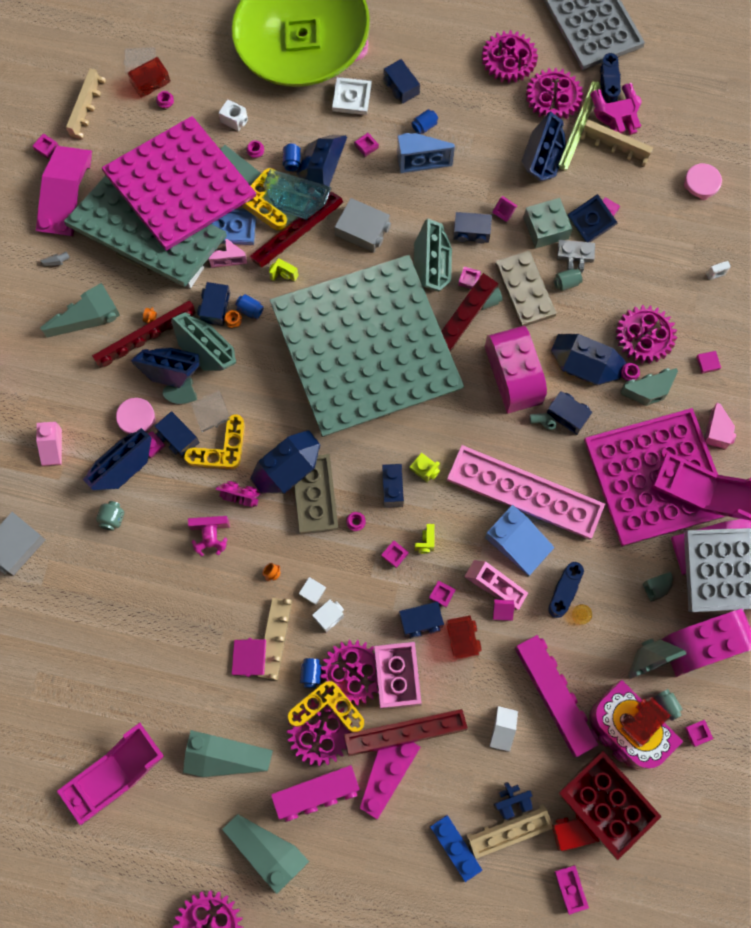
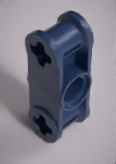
(610, 78)
(566, 589)

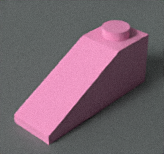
(495, 583)

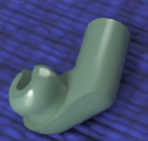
(545, 419)

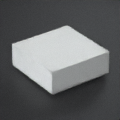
(718, 270)
(312, 591)

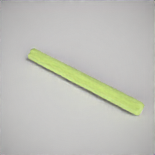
(578, 127)

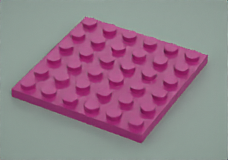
(178, 182)
(627, 466)

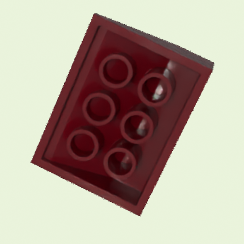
(609, 805)

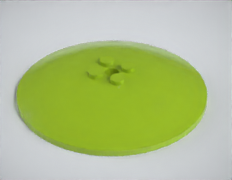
(271, 45)

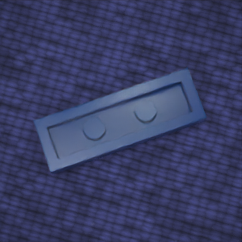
(456, 848)

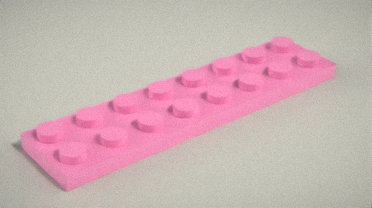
(526, 492)

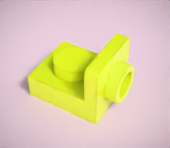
(285, 269)
(425, 467)
(428, 536)

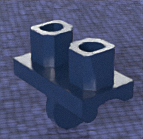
(505, 805)

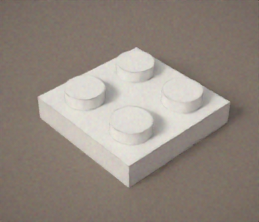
(351, 96)

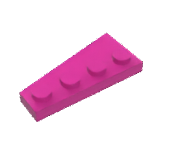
(386, 775)

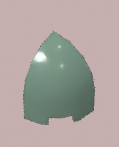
(180, 395)
(658, 586)

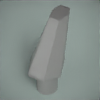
(55, 259)

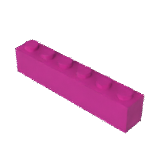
(556, 696)

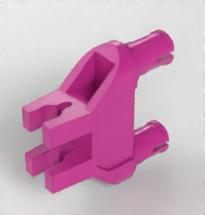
(619, 112)

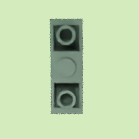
(650, 388)

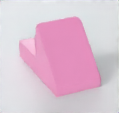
(232, 256)

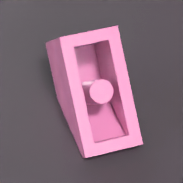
(720, 428)
(49, 443)

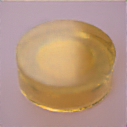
(581, 614)

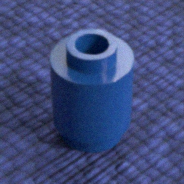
(425, 121)
(291, 157)
(249, 306)
(310, 673)

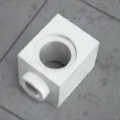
(232, 109)
(328, 615)

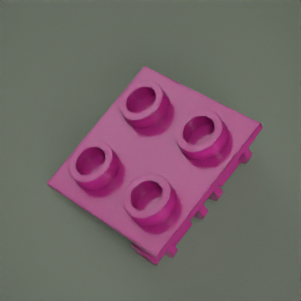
(229, 489)

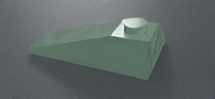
(91, 311)
(653, 656)
(218, 756)
(269, 854)

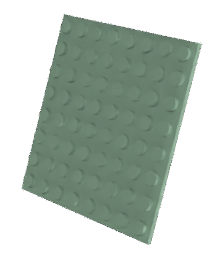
(366, 345)

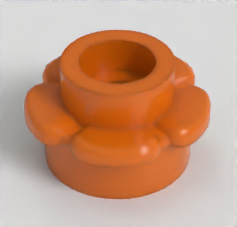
(149, 315)
(230, 315)
(271, 572)

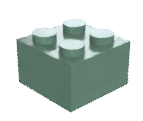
(547, 223)

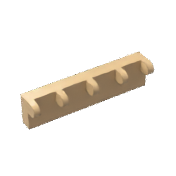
(83, 104)
(617, 141)
(276, 636)
(510, 832)

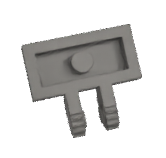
(576, 251)

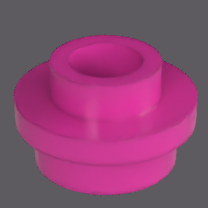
(165, 95)
(255, 145)
(633, 368)
(356, 515)

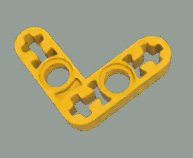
(259, 199)
(223, 455)
(331, 701)

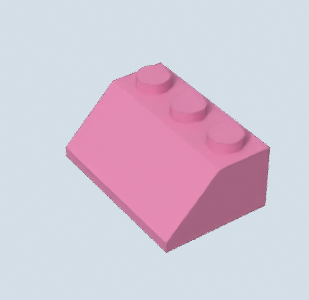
(397, 675)

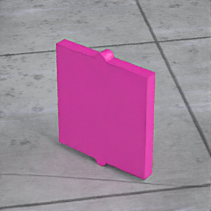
(249, 657)

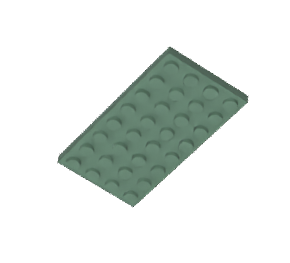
(113, 223)

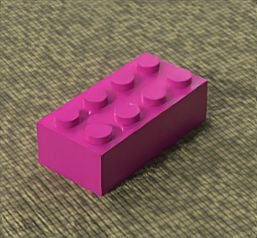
(315, 792)

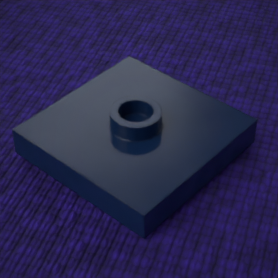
(592, 219)

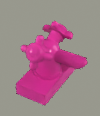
(209, 528)

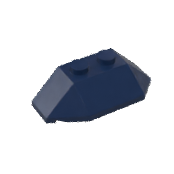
(545, 148)
(321, 159)
(587, 359)
(167, 365)
(120, 462)
(286, 463)

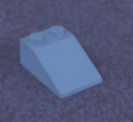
(422, 152)
(519, 540)

